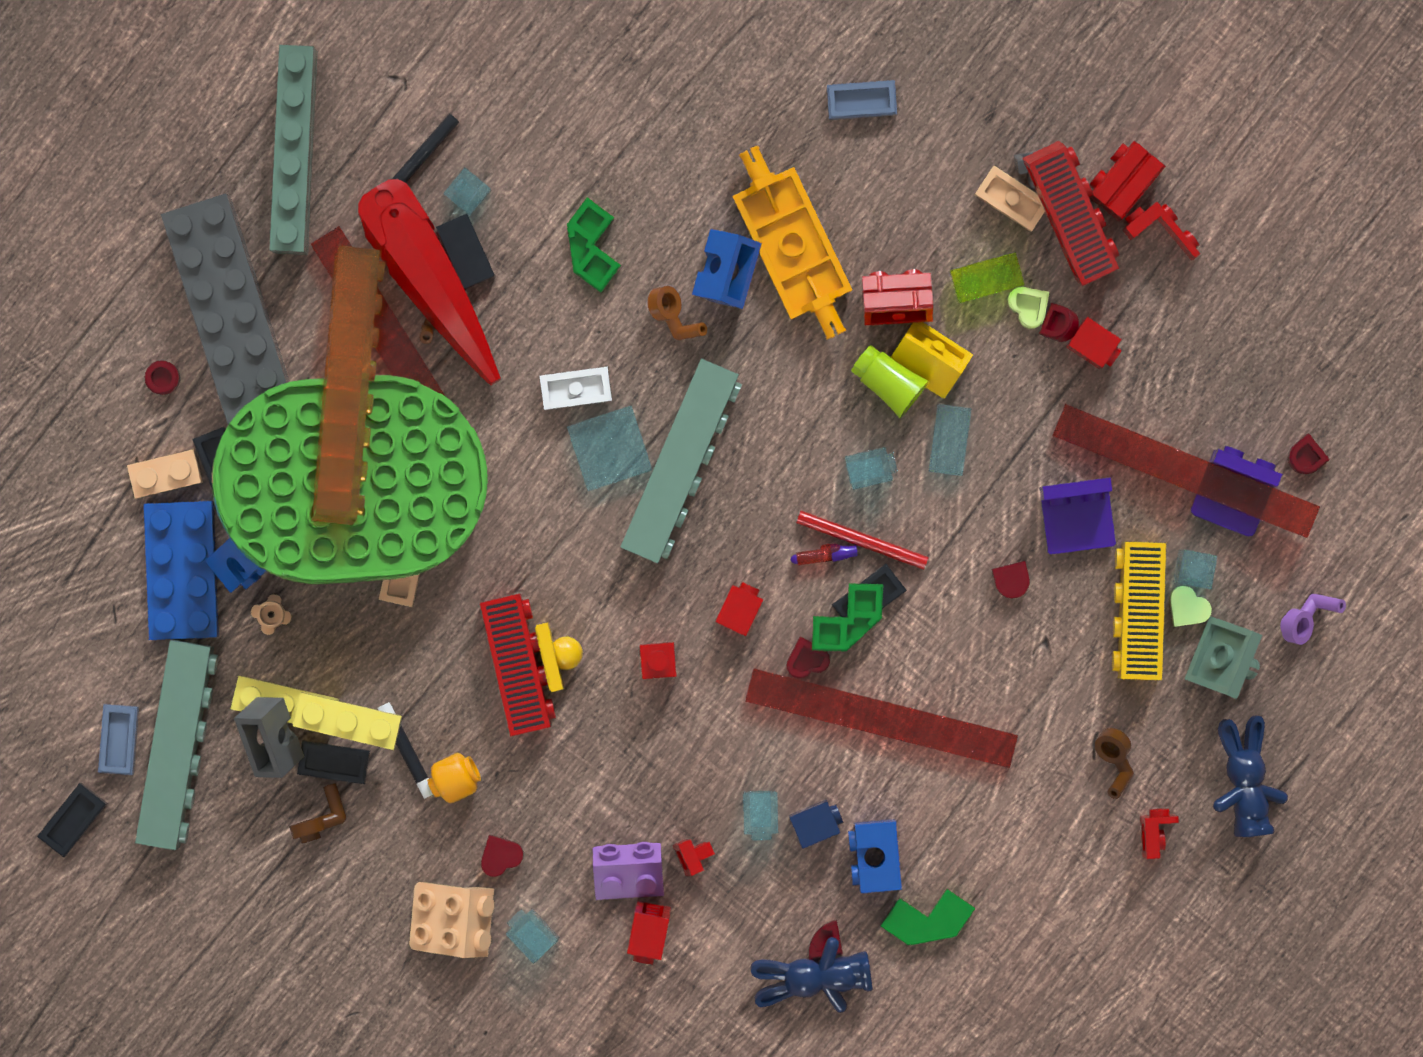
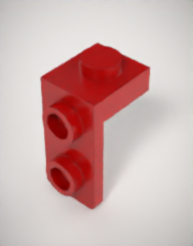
(1142, 219)

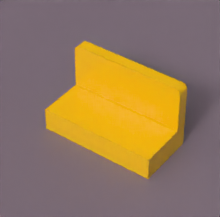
(932, 357)

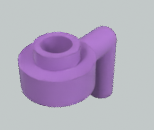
(1298, 624)

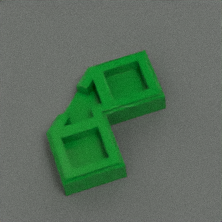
(583, 233)
(862, 614)
(942, 922)

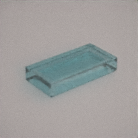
(949, 440)

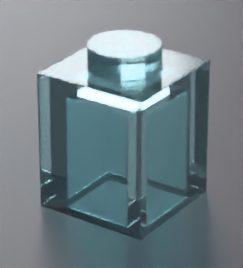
(870, 468)
(1195, 569)
(760, 814)
(531, 934)

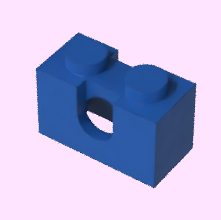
(722, 254)
(234, 567)
(886, 874)

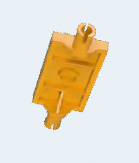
(792, 243)

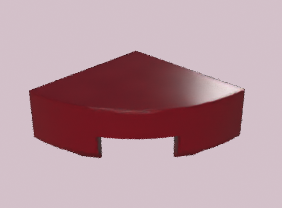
(820, 937)

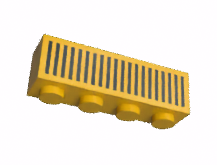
(1141, 610)

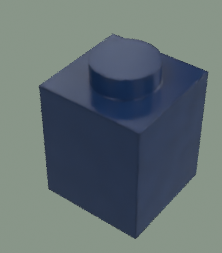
(816, 823)

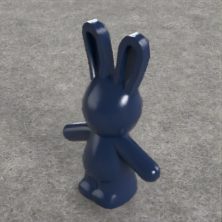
(1247, 773)
(807, 978)

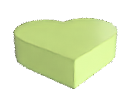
(1029, 305)
(1187, 607)

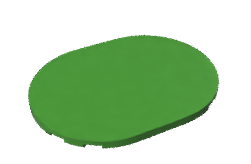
(419, 487)

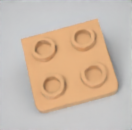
(451, 920)

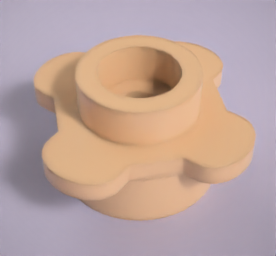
(280, 615)

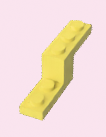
(324, 713)

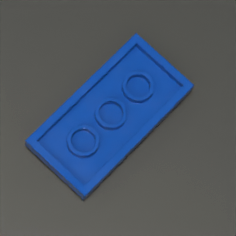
(178, 578)

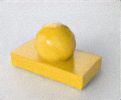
(562, 654)

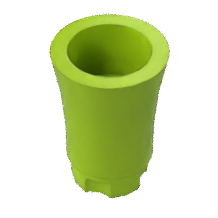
(889, 380)

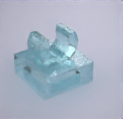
(467, 191)

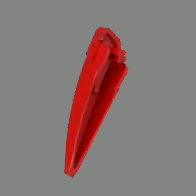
(419, 265)

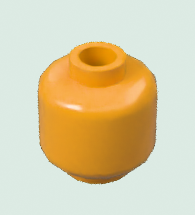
(454, 778)

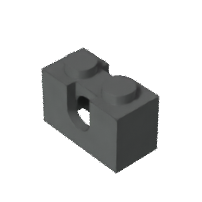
(280, 745)

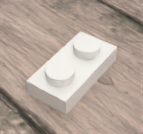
(575, 388)

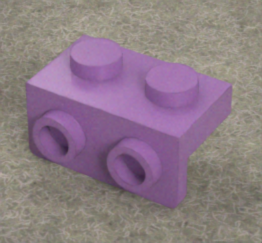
(628, 871)

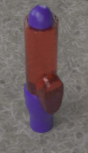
(826, 553)

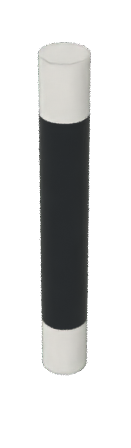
(410, 757)

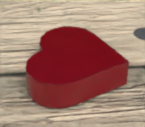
(805, 660)
(499, 855)

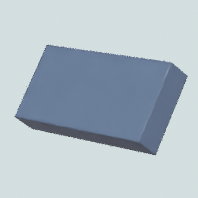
(862, 100)
(118, 739)

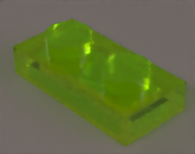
(987, 278)

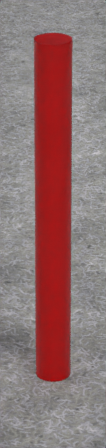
(862, 540)

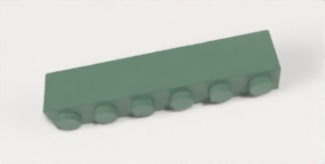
(293, 149)
(680, 460)
(175, 745)

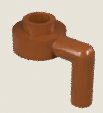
(665, 305)

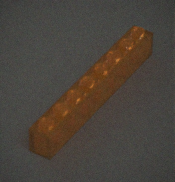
(346, 385)

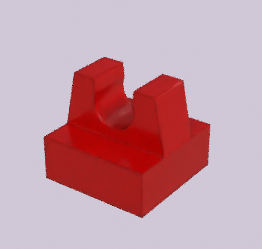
(690, 855)

